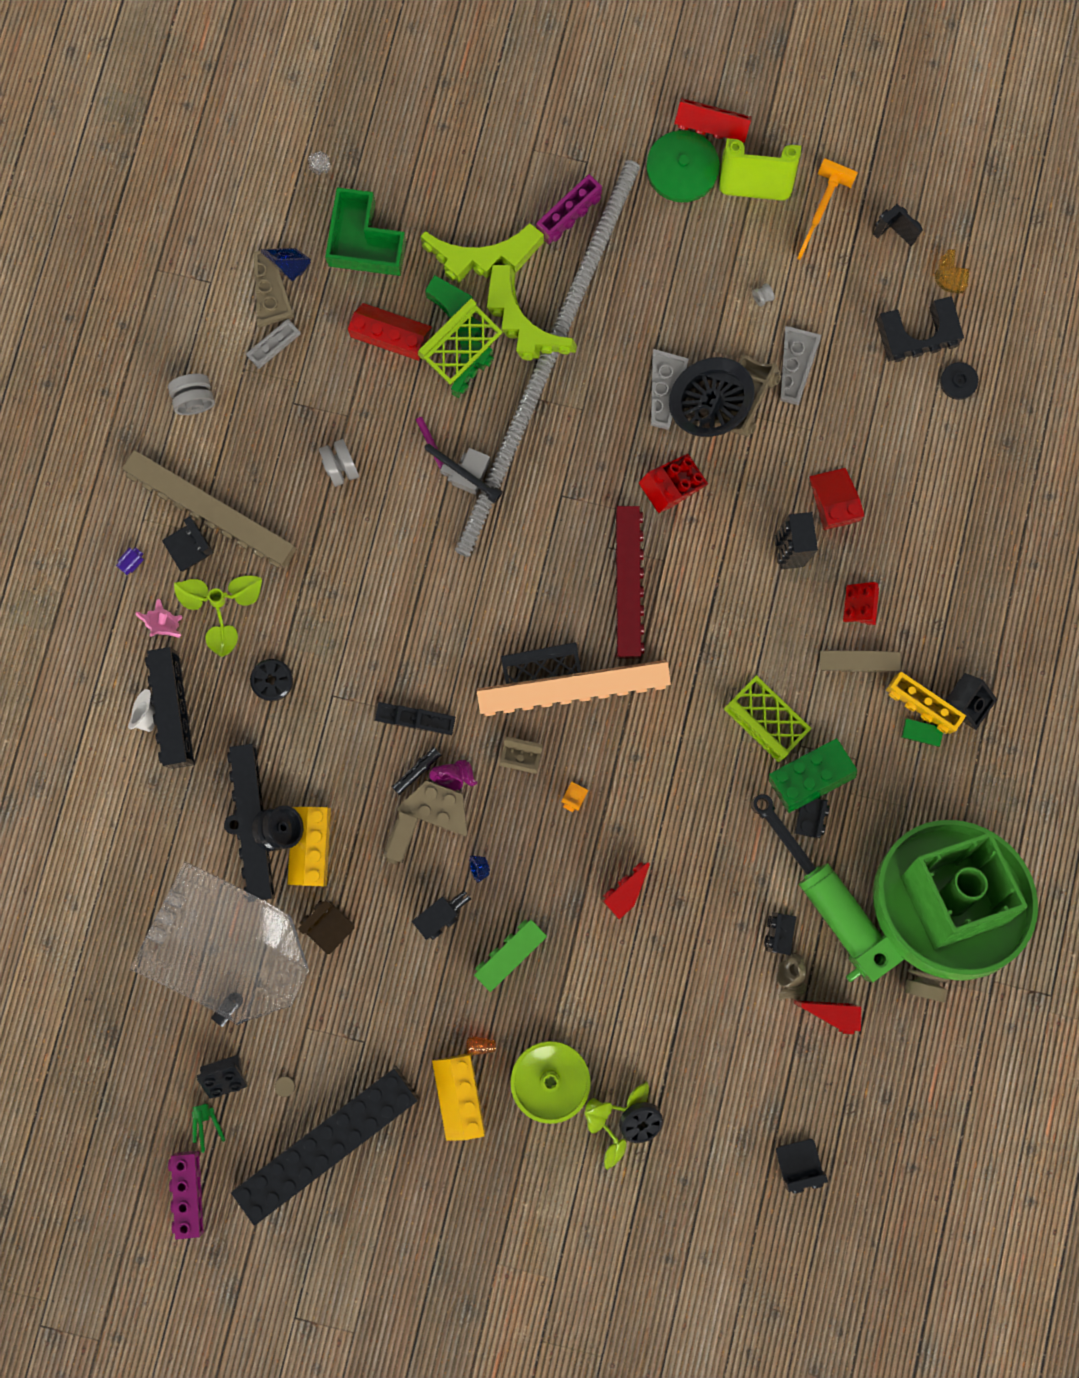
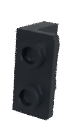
(811, 819)

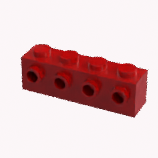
(712, 120)

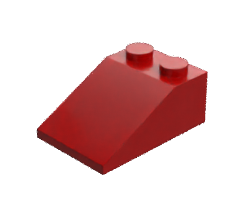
(836, 499)
(843, 1016)

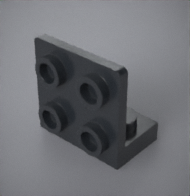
(187, 545)
(780, 933)

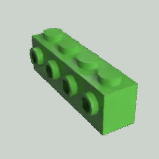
(507, 958)

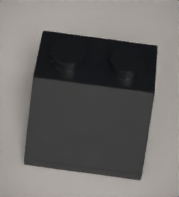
(972, 698)

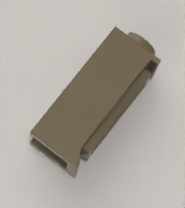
(400, 838)

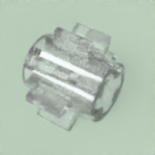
(319, 162)

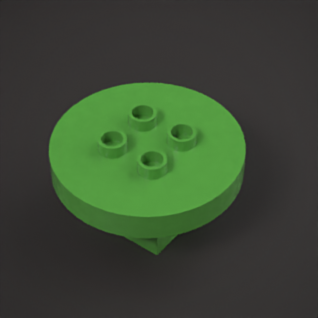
(955, 900)

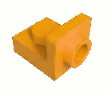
(574, 797)

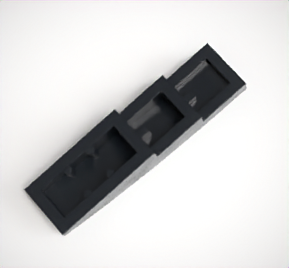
(414, 718)

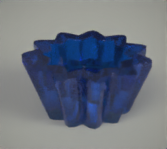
(479, 868)

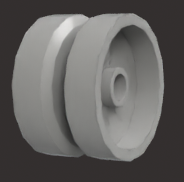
(191, 394)
(339, 462)

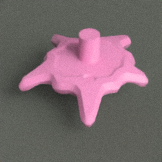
(160, 621)

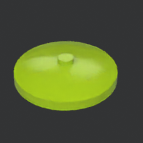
(550, 1082)

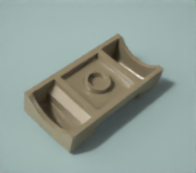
(763, 377)

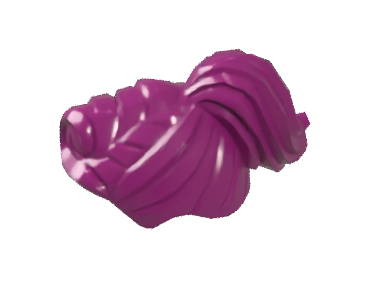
(453, 775)

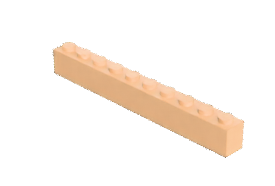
(572, 687)

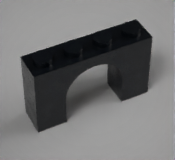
(900, 345)

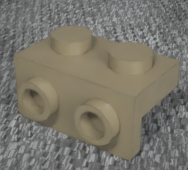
(521, 755)

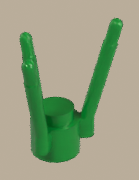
(200, 1114)

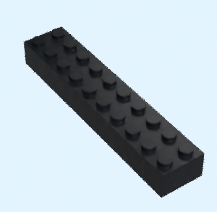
(325, 1145)

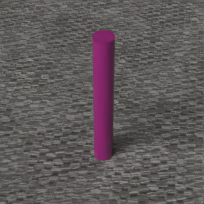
(420, 421)

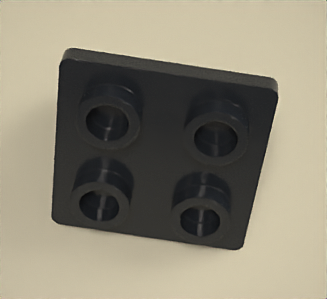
(222, 1077)

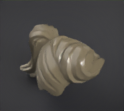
(792, 976)

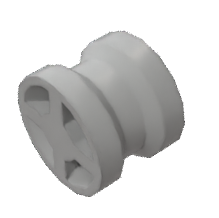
(763, 294)

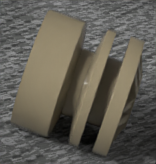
(926, 986)

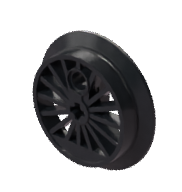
(719, 370)

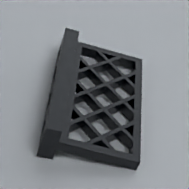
(538, 655)

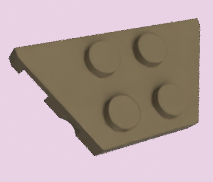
(437, 806)

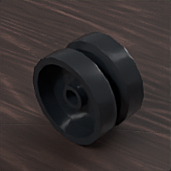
(277, 828)

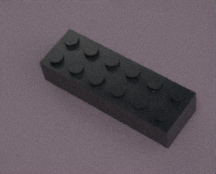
(170, 708)

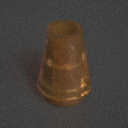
(479, 1045)

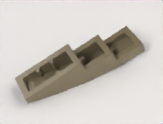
(860, 661)

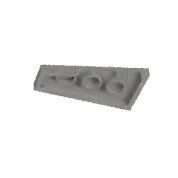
(798, 358)
(665, 371)

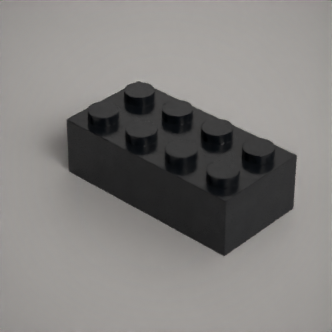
(796, 540)

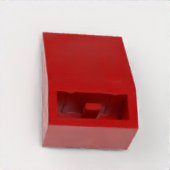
(672, 483)
(626, 894)

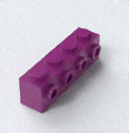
(569, 209)
(186, 1195)

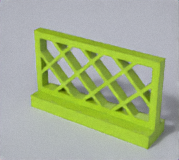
(448, 330)
(759, 732)

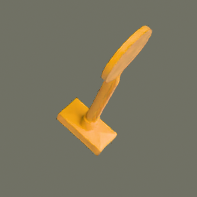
(836, 174)

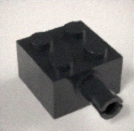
(440, 914)

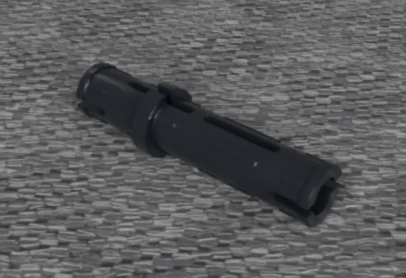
(420, 767)

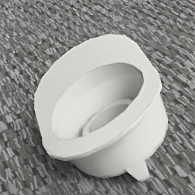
(142, 712)

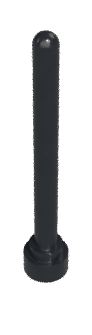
(492, 493)

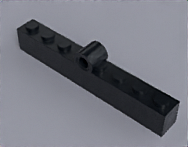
(249, 803)

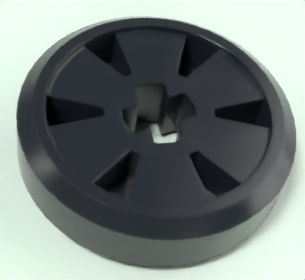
(261, 674)
(645, 1130)

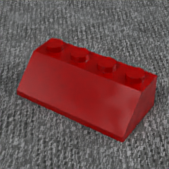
(388, 331)

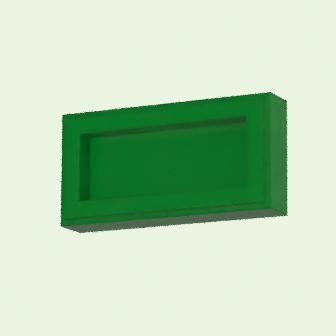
(921, 732)

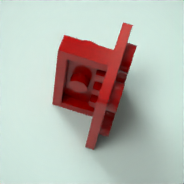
(861, 603)

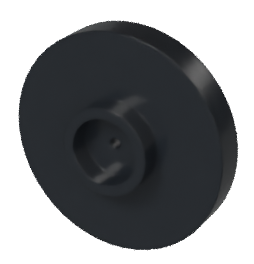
(959, 389)

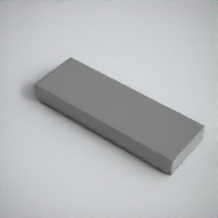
(273, 343)

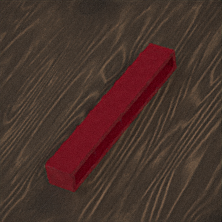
(628, 582)

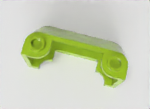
(758, 175)

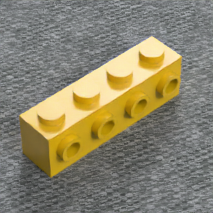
(925, 702)

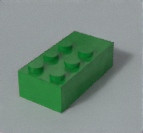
(812, 775)

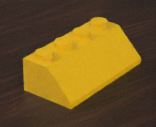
(310, 856)
(458, 1097)

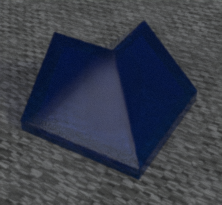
(288, 261)

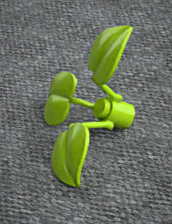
(193, 593)
(598, 1113)

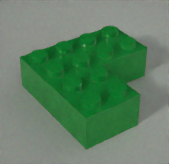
(355, 243)

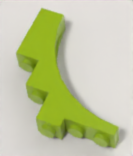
(461, 260)
(531, 339)

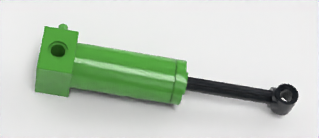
(837, 907)

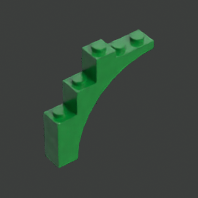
(451, 300)

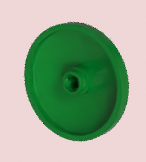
(682, 166)

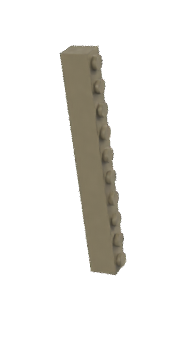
(209, 509)

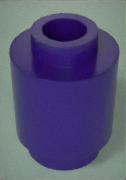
(130, 560)

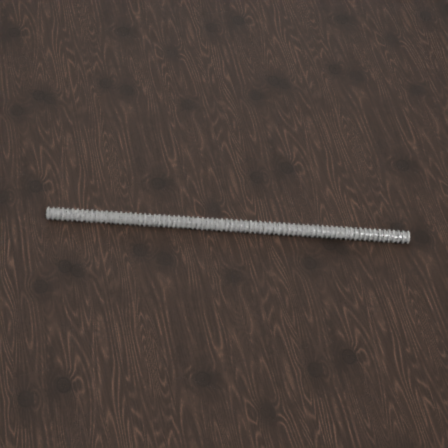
(545, 363)

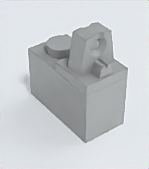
(473, 462)

